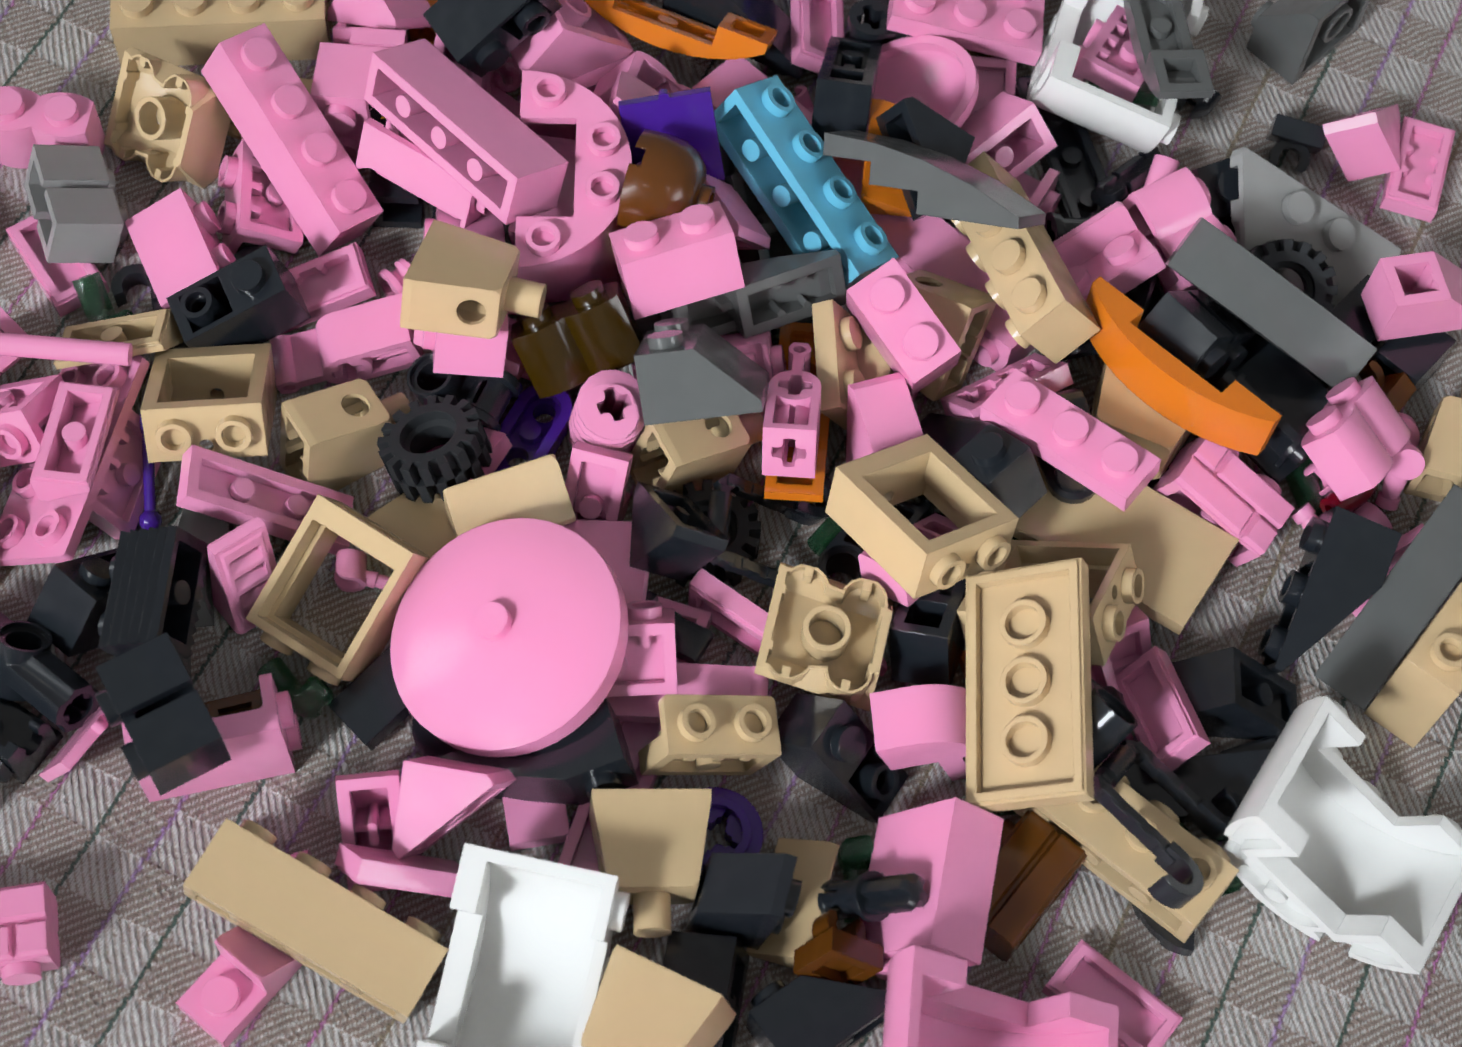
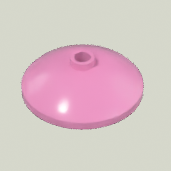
(932, 72)

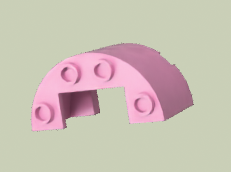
(576, 248)
(936, 1008)

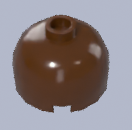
(665, 180)

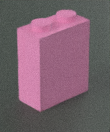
(957, 857)

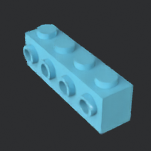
(794, 180)

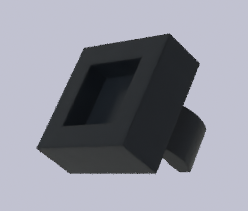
(1295, 136)

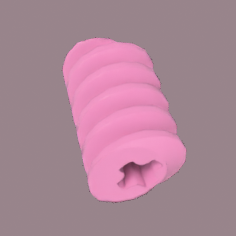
(600, 402)

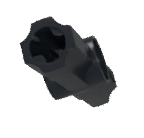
(39, 677)

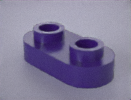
(527, 435)

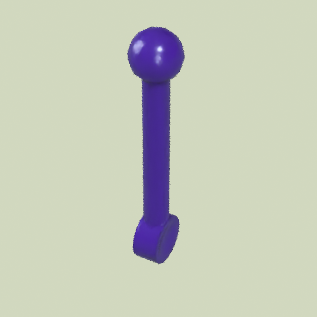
(150, 516)

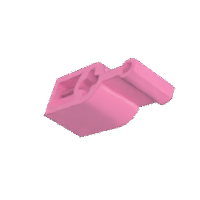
(346, 346)
(792, 418)

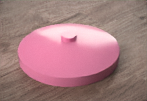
(509, 637)

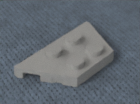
(1282, 208)

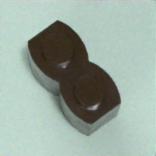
(577, 338)

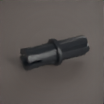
(873, 896)

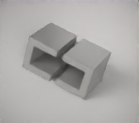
(74, 204)

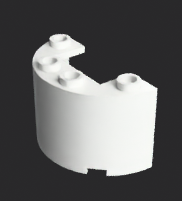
(1088, 106)
(1335, 855)
(524, 951)

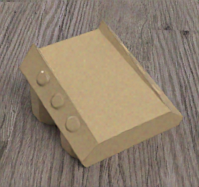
(167, 120)
(825, 634)

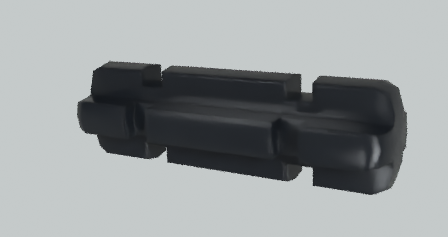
(1123, 180)

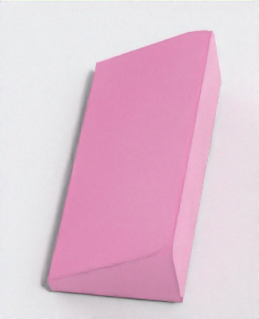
(73, 440)

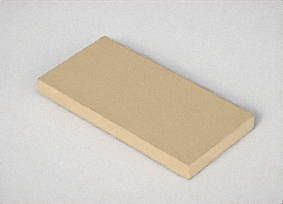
(1168, 543)
(1029, 687)

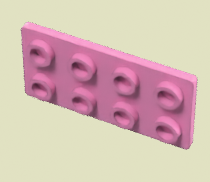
(51, 530)

